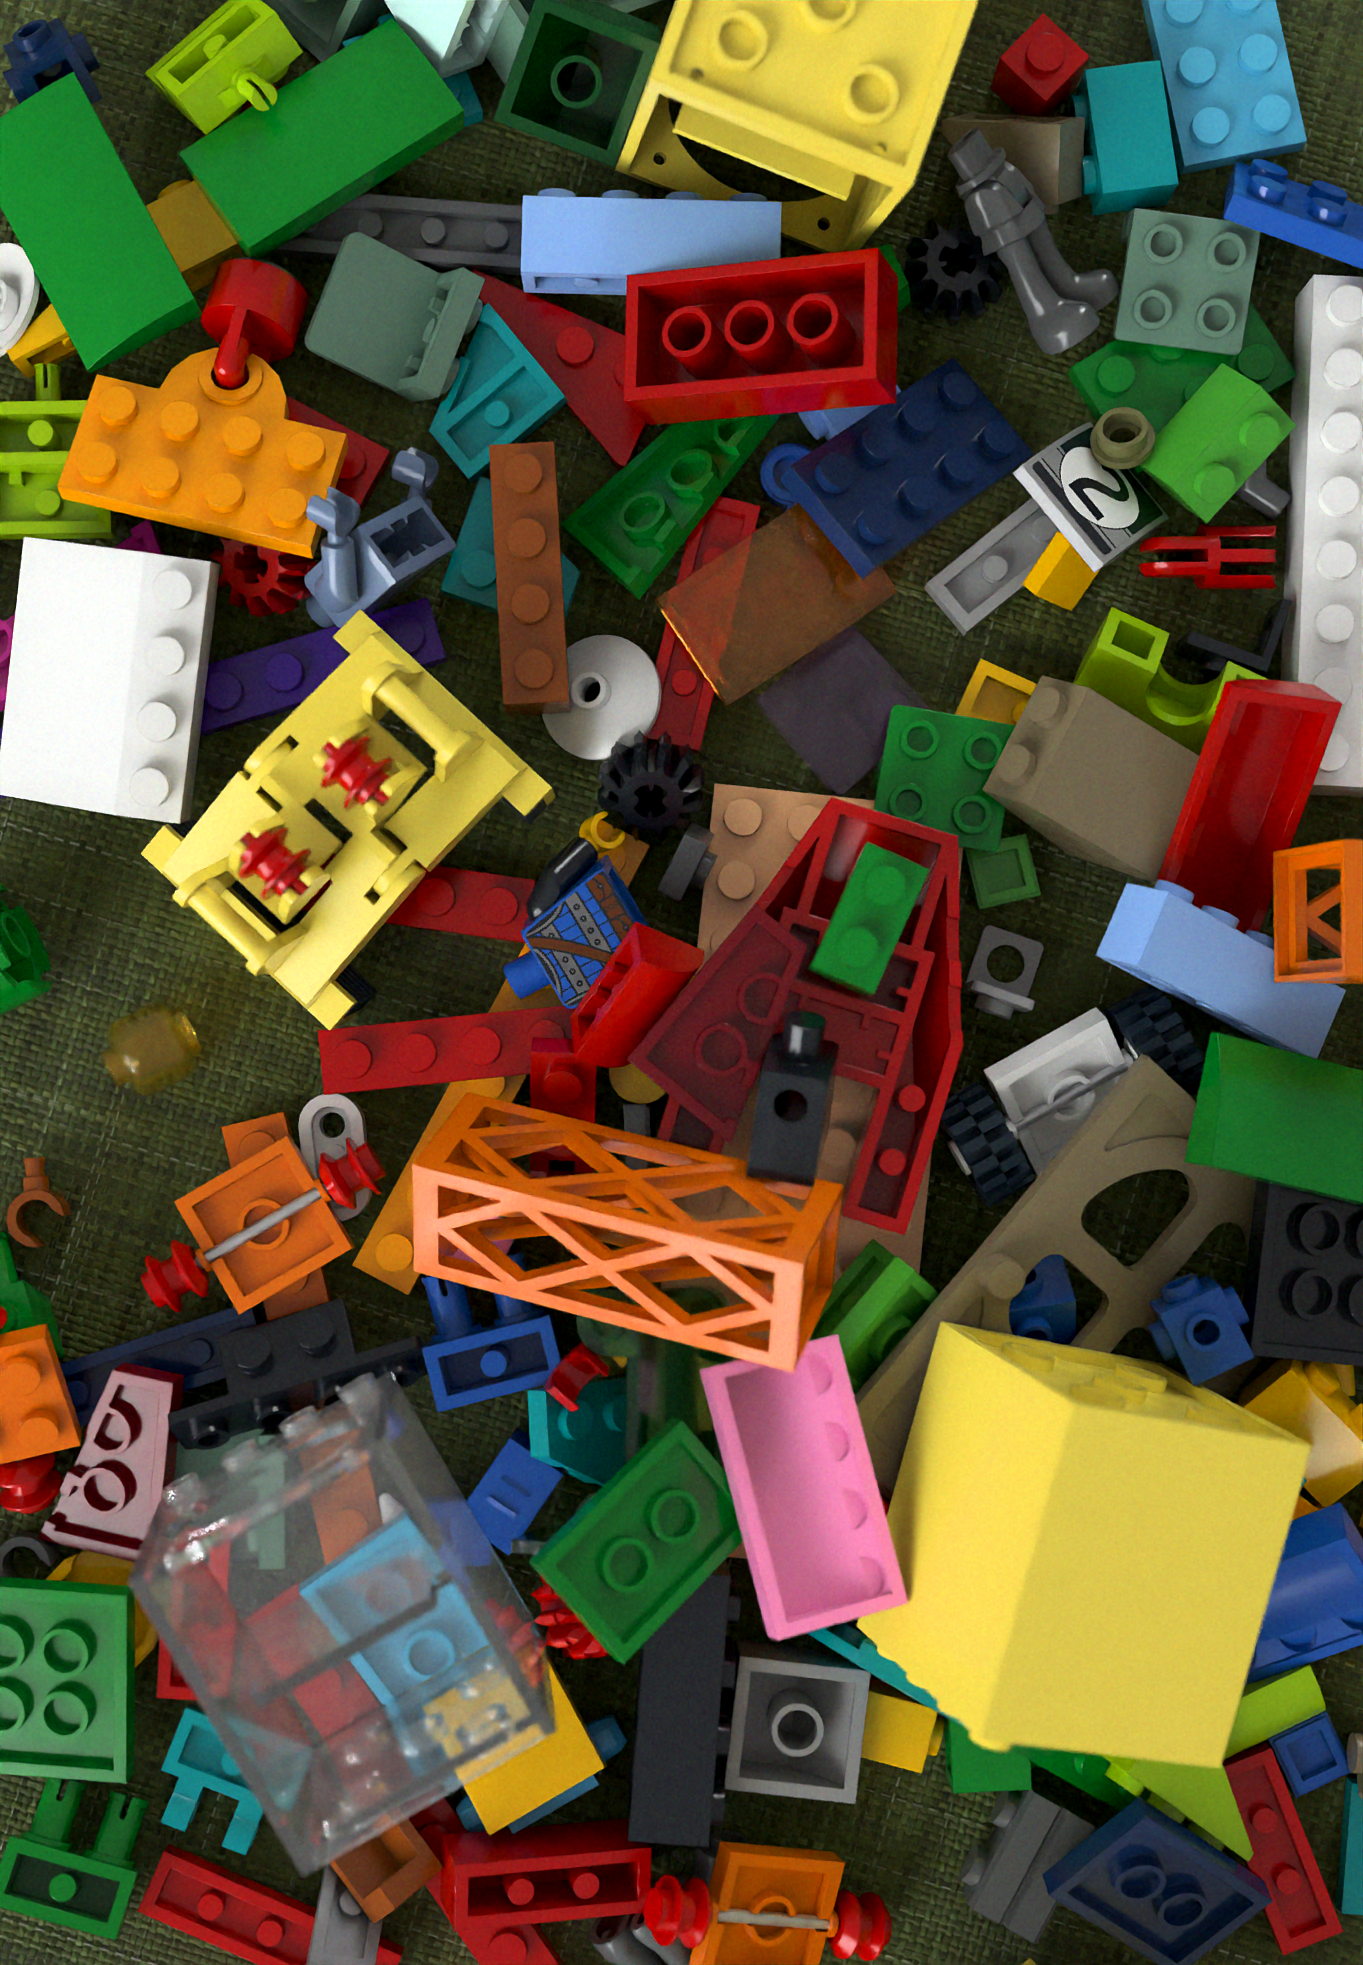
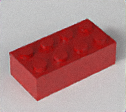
(762, 337)

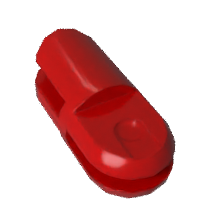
(1209, 556)

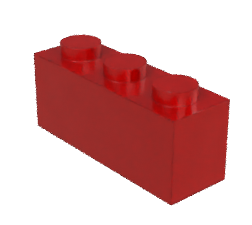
(543, 1874)

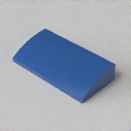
(1314, 1595)

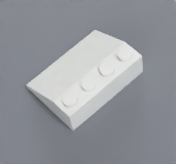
(107, 679)

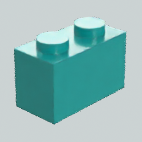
(1125, 137)

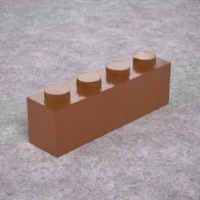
(529, 578)

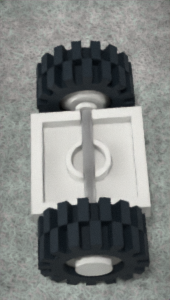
(1055, 1088)

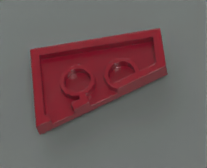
(721, 1023)

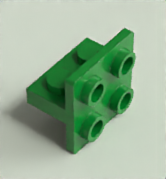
(937, 773)

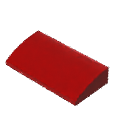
(1249, 793)

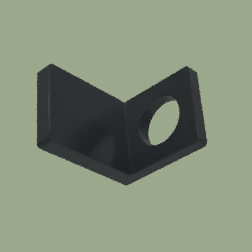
(1214, 655)

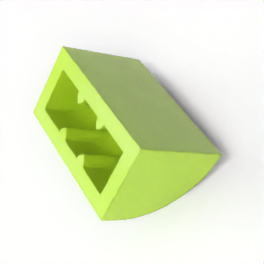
(1273, 1707)

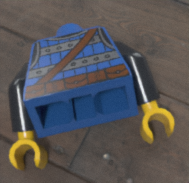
(574, 919)

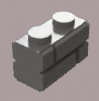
(1029, 1837)

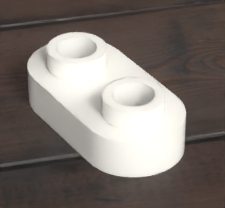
(315, 1140)

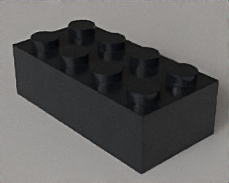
(682, 1720)

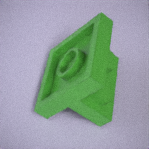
(873, 1310)

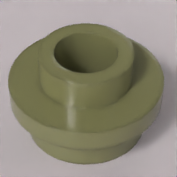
(1126, 426)

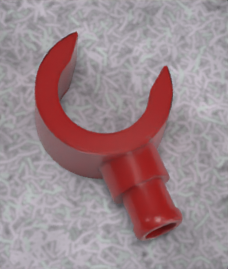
(573, 1374)

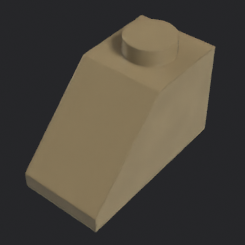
(1041, 147)

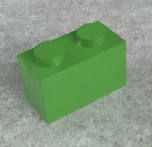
(1216, 442)

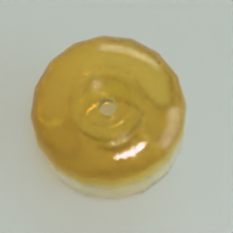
(151, 1048)

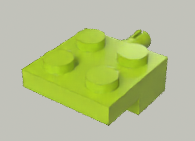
(226, 63)
(32, 457)

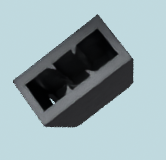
(794, 1102)

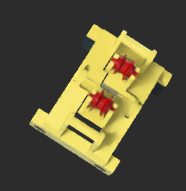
(262, 848)

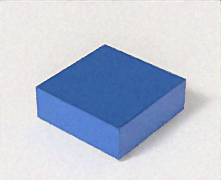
(1309, 1754)

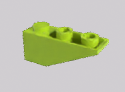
(1190, 1793)

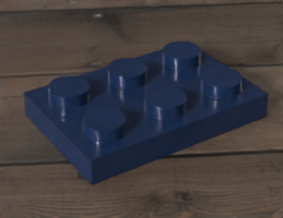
(1156, 1886)

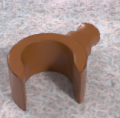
(35, 1187)

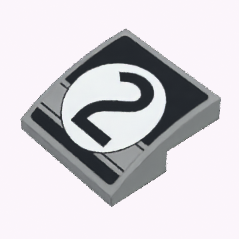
(1091, 504)

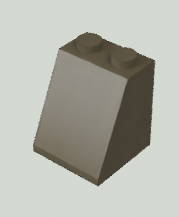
(1093, 778)

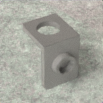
(995, 996)

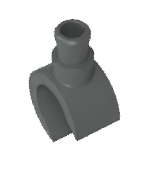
(45, 1551)

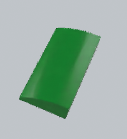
(324, 139)
(87, 227)
(1279, 1119)

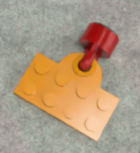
(217, 434)

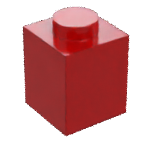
(1039, 69)

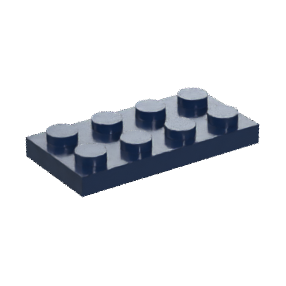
(906, 467)

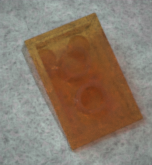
(768, 602)

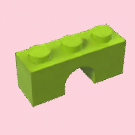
(1128, 671)

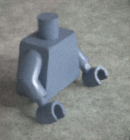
(380, 555)

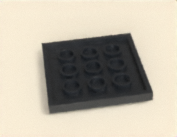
(1304, 1277)

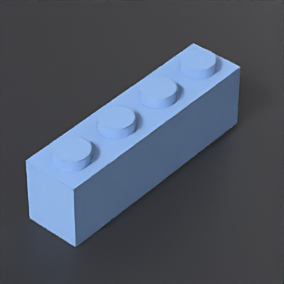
(598, 241)
(1216, 967)

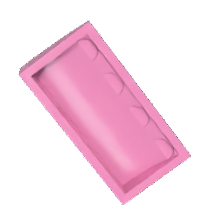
(804, 1490)

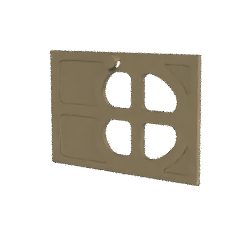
(1132, 1131)

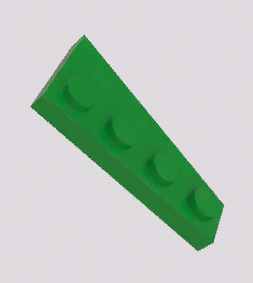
(662, 495)

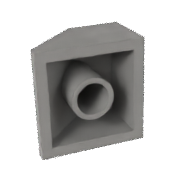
(795, 1723)

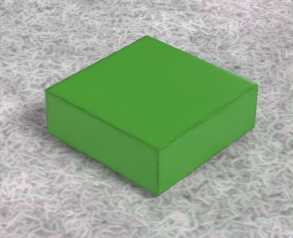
(1002, 875)

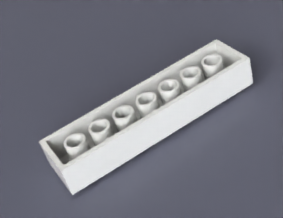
(1326, 518)

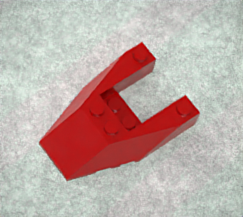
(897, 1039)

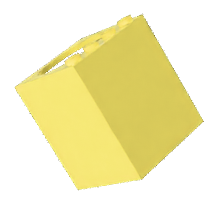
(805, 91)
(1083, 1548)

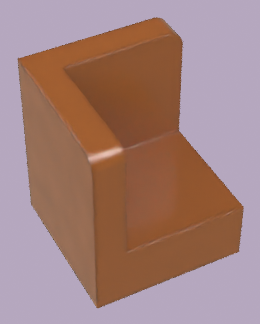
(387, 1869)

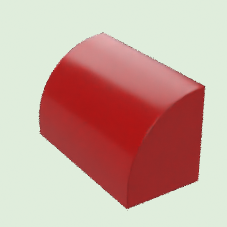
(631, 995)

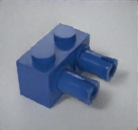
(489, 1361)

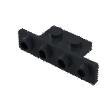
(287, 1367)

